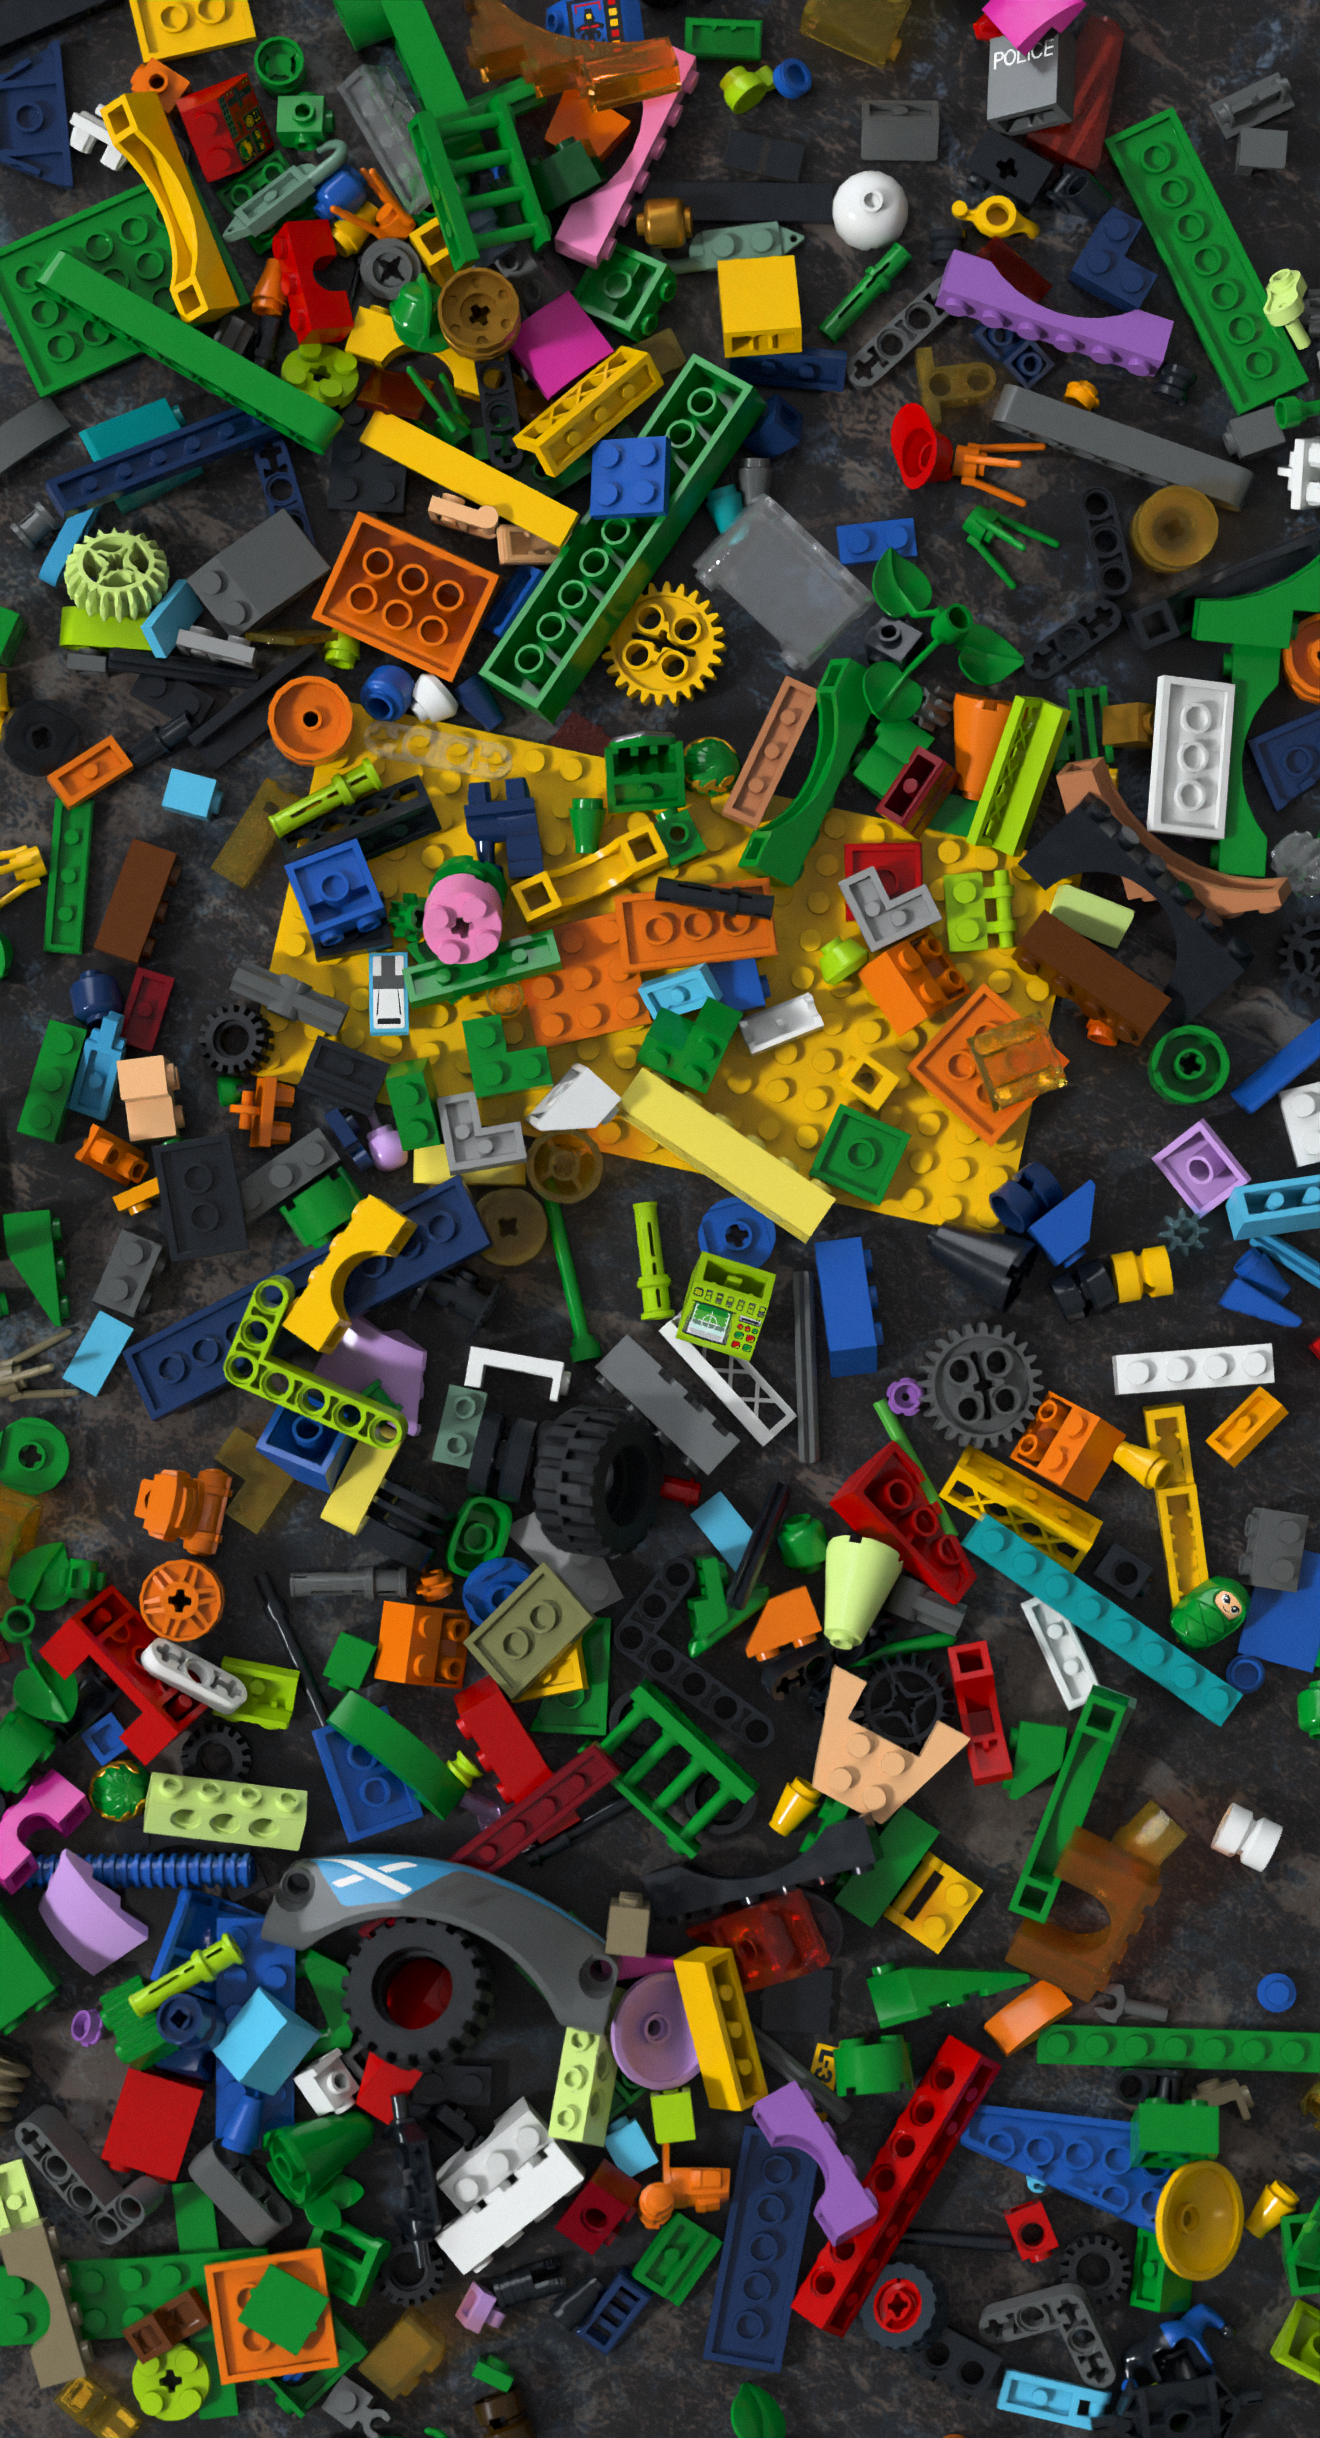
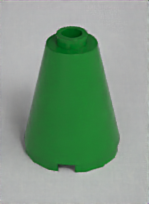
(315, 2151)

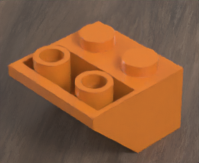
(914, 981)
(1068, 1446)
(784, 1620)
(422, 1645)

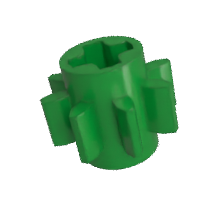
(407, 917)
(82, 1579)

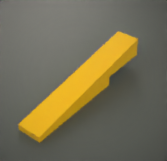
(1177, 1501)

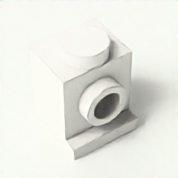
(327, 2084)

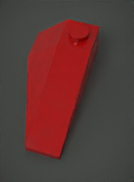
(890, 1506)
(414, 2001)

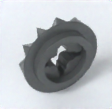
(373, 270)

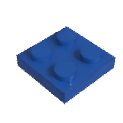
(630, 478)

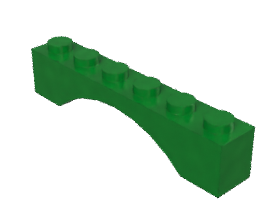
(783, 844)
(1244, 844)
(1069, 1801)

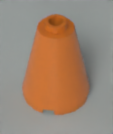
(977, 735)

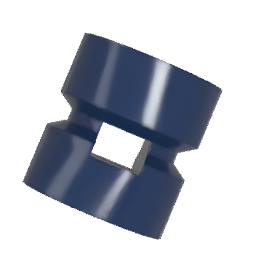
(1025, 1197)
(191, 2023)

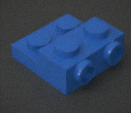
(336, 892)

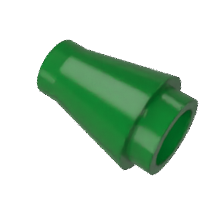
(587, 823)

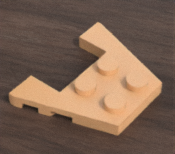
(867, 1768)

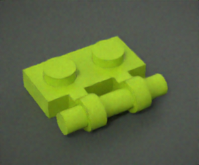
(966, 911)

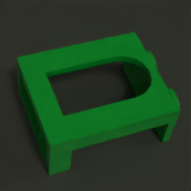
(303, 2396)

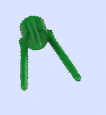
(450, 427)
(987, 524)

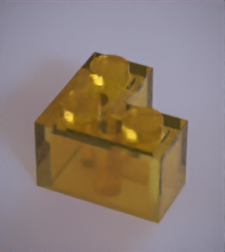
(404, 2353)

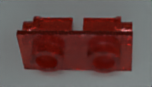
(1015, 269)

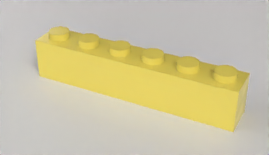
(724, 1154)

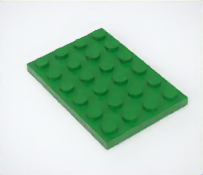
(118, 239)

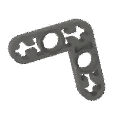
(1055, 2316)

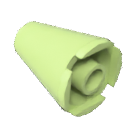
(856, 1587)

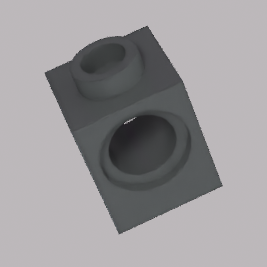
(1253, 435)

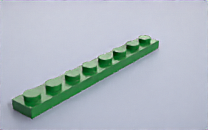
(1179, 2047)

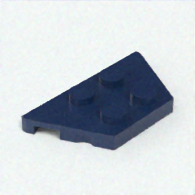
(36, 118)

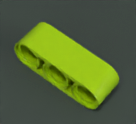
(82, 631)

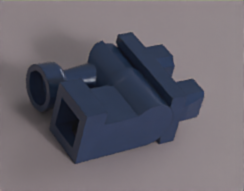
(509, 822)

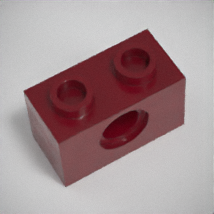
(598, 2208)

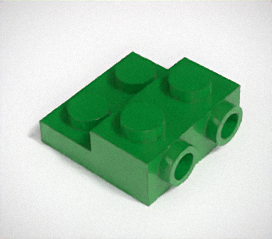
(626, 292)

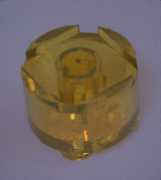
(531, 1224)

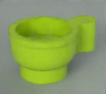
(745, 88)

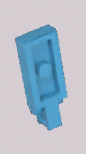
(97, 1069)

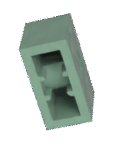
(459, 1426)

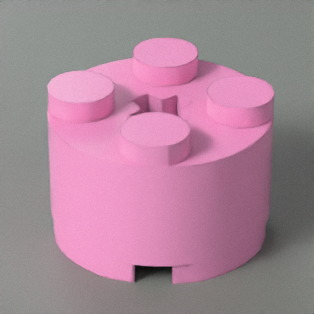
(481, 926)

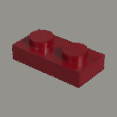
(146, 1008)

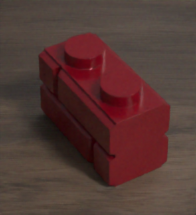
(918, 792)

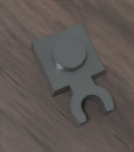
(353, 2406)

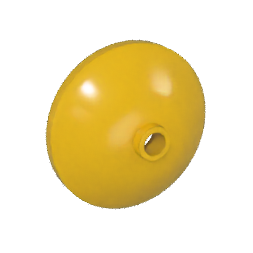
(1199, 2220)

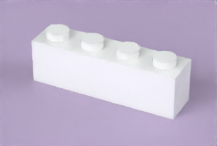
(1193, 1369)

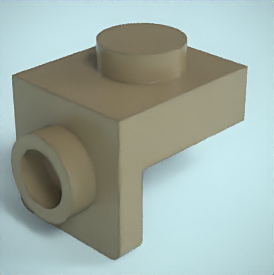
(1224, 2092)

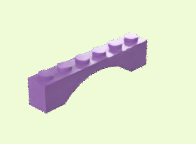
(979, 291)

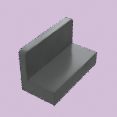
(900, 130)

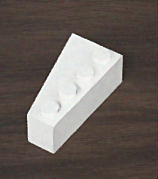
(511, 2206)

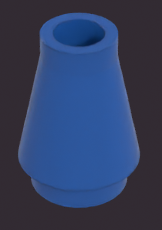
(1259, 1272)
(243, 2126)

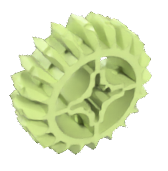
(119, 585)

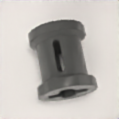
(35, 526)

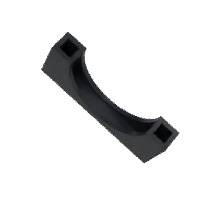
(1098, 842)

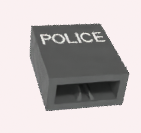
(1033, 88)

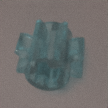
(1189, 1223)

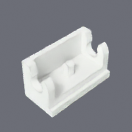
(780, 1024)

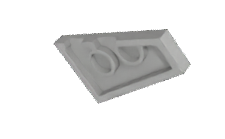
(585, 1574)

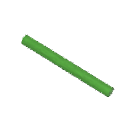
(897, 1434)

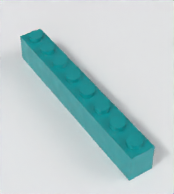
(1101, 1619)

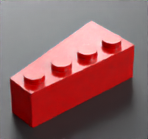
(504, 1745)

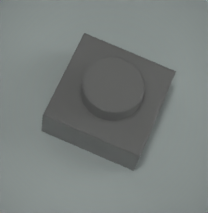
(88, 663)

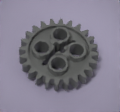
(1013, 1376)

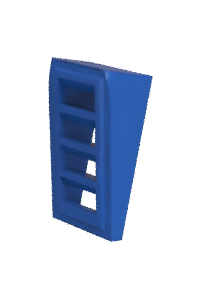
(1250, 1301)

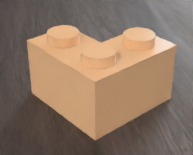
(149, 1098)

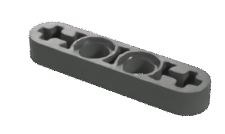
(901, 328)

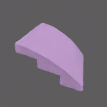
(373, 1354)
(88, 1916)

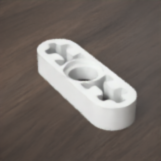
(164, 1657)

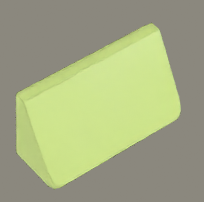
(1091, 915)

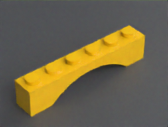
(198, 273)

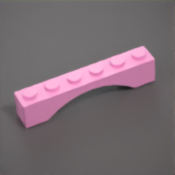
(593, 221)

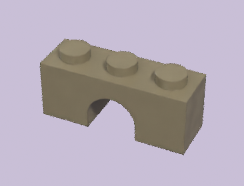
(628, 1925)

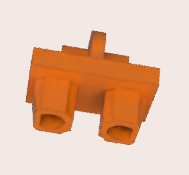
(266, 1096)
(112, 1156)

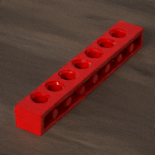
(912, 2177)

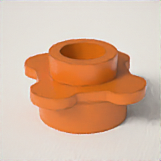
(435, 1585)

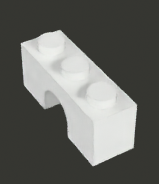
(475, 2173)

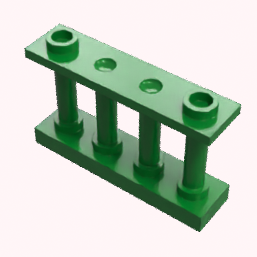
(453, 208)
(705, 1758)

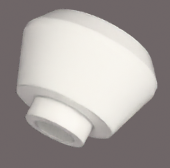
(432, 699)

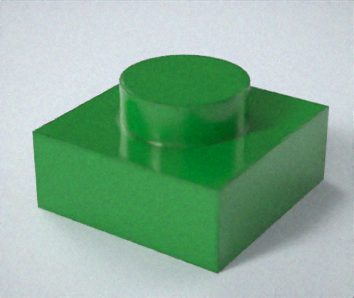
(494, 2372)

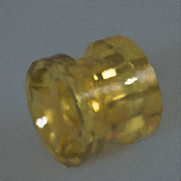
(504, 995)

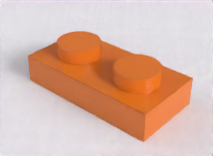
(90, 773)

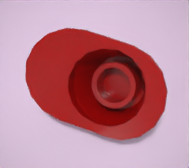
(920, 449)

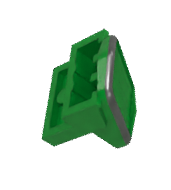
(644, 772)

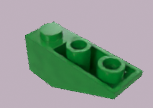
(33, 1249)

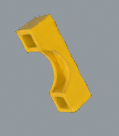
(377, 344)
(603, 871)
(320, 1311)

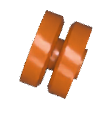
(1300, 662)
(315, 744)

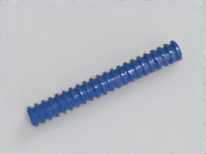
(157, 1870)

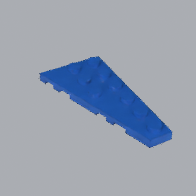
(1072, 2155)

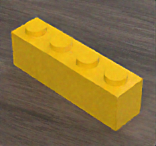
(720, 2028)

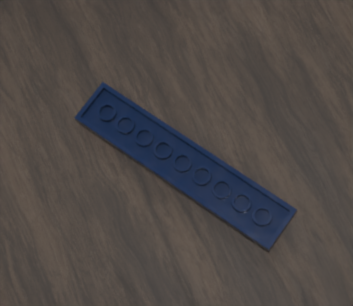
(189, 1356)

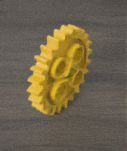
(652, 677)

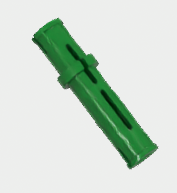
(870, 287)

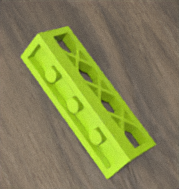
(1022, 775)

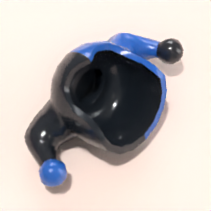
(1176, 2348)

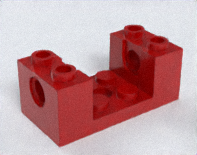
(113, 1636)

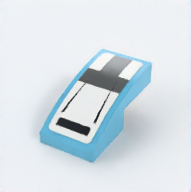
(388, 994)

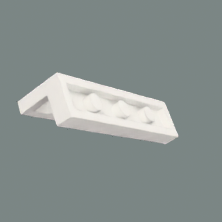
(725, 1392)

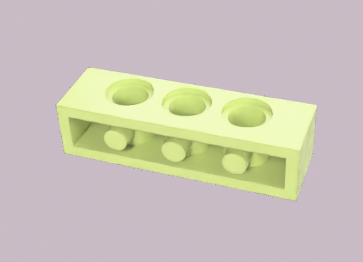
(225, 1811)
(585, 2085)

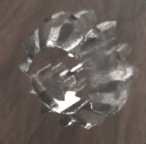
(1299, 860)

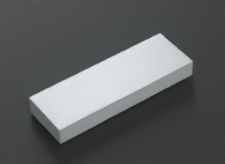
(1062, 1652)

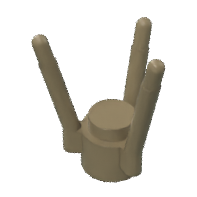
(15, 1378)

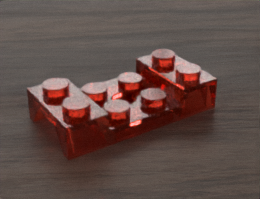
(780, 1934)

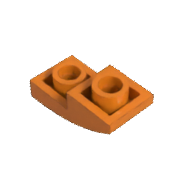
(1026, 2016)

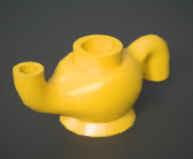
(996, 217)

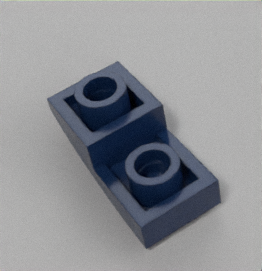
(1015, 355)

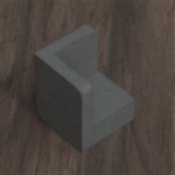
(1260, 150)

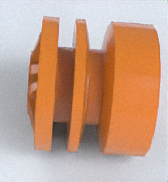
(199, 1584)

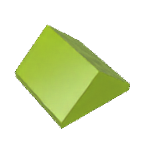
(1300, 2341)

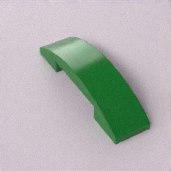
(399, 1752)

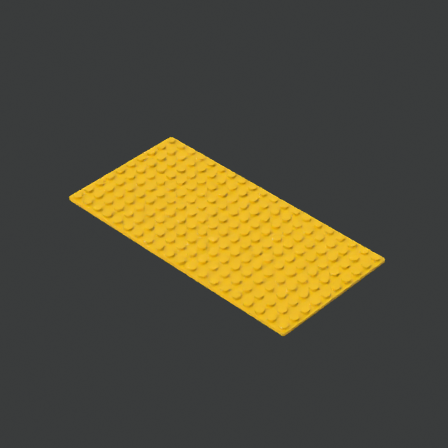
(776, 1096)

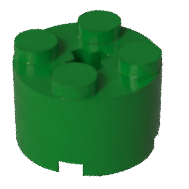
(1208, 1055)
(323, 1208)
(21, 1744)
(873, 2067)

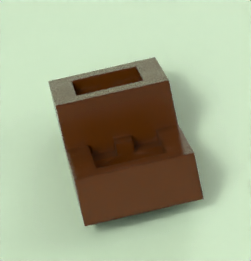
(167, 2325)

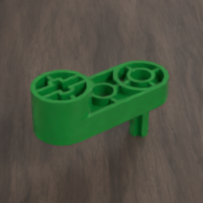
(428, 66)

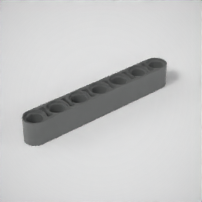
(1120, 446)

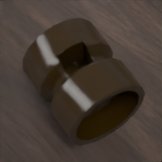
(509, 2404)

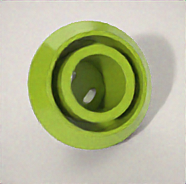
(842, 960)

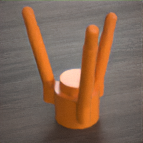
(391, 218)
(972, 461)

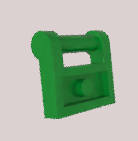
(346, 2274)

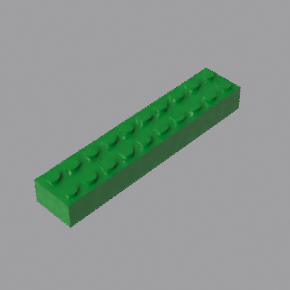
(614, 559)

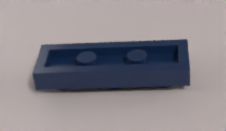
(806, 369)

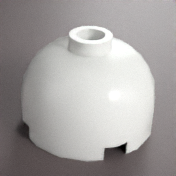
(870, 210)

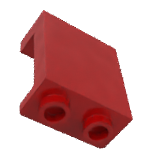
(152, 2124)

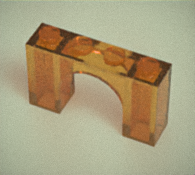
(1082, 1961)

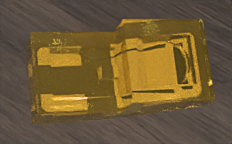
(97, 2409)

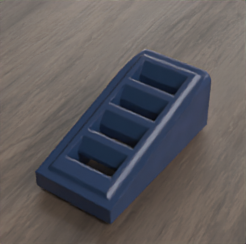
(626, 2318)

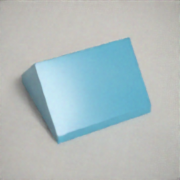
(265, 2043)

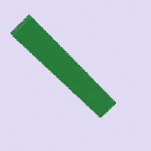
(199, 2232)

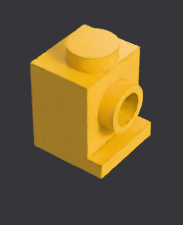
(883, 1080)

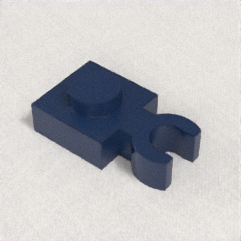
(345, 1129)

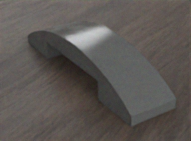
(29, 431)

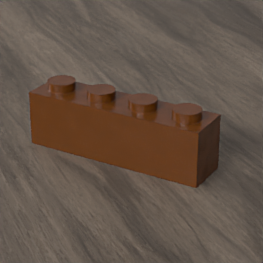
(1090, 978)

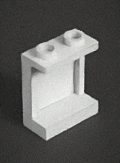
(482, 1357)

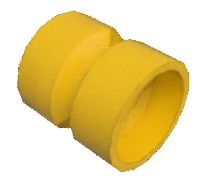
(1141, 1274)

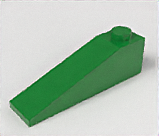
(911, 1991)

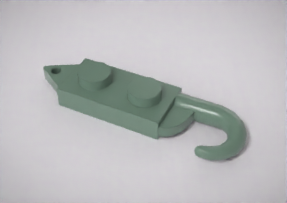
(284, 194)
(732, 243)

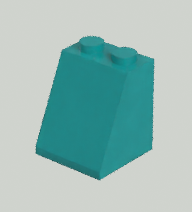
(131, 430)

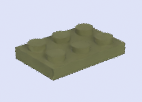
(530, 1631)

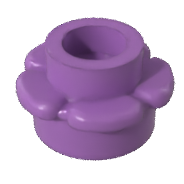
(895, 1392)
(88, 2027)

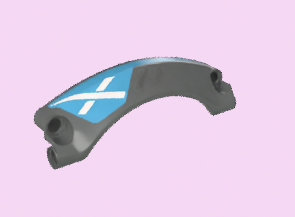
(529, 1928)

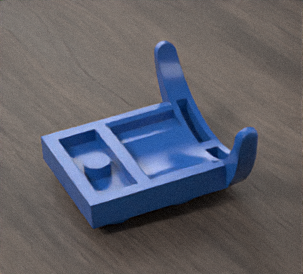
(191, 1929)

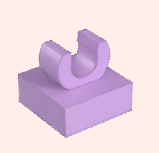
(479, 2308)

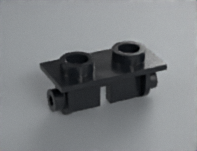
(95, 1696)

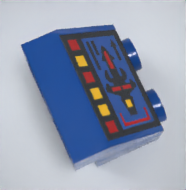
(596, 20)

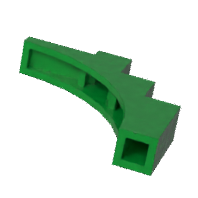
(1261, 616)

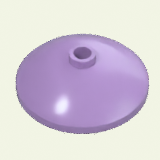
(665, 2054)

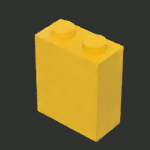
(759, 306)

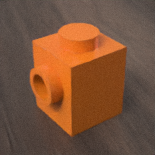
(165, 82)

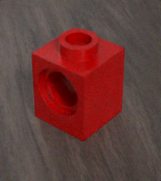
(1028, 2213)

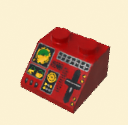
(225, 126)

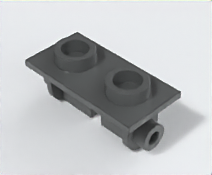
(1253, 105)

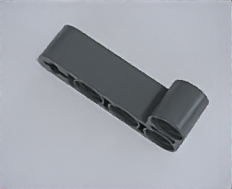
(83, 2179)

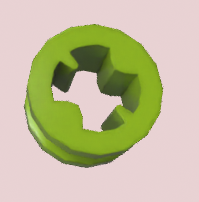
(464, 1769)

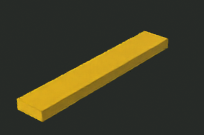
(470, 478)

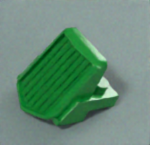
(708, 1613)

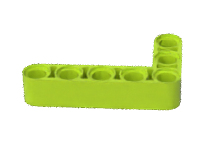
(299, 1379)

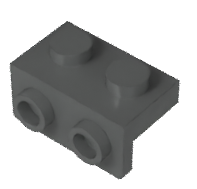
(1273, 1549)

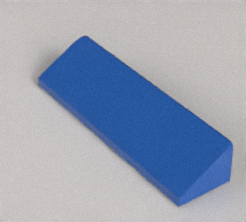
(1279, 1070)

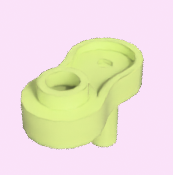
(1286, 304)

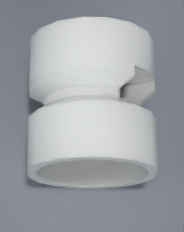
(1244, 1836)

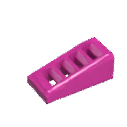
(639, 1966)

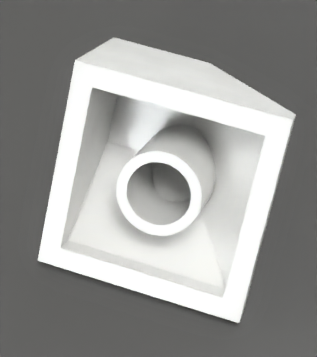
(575, 1102)

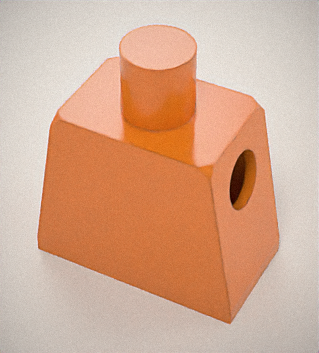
(573, 118)

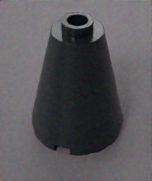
(984, 1260)

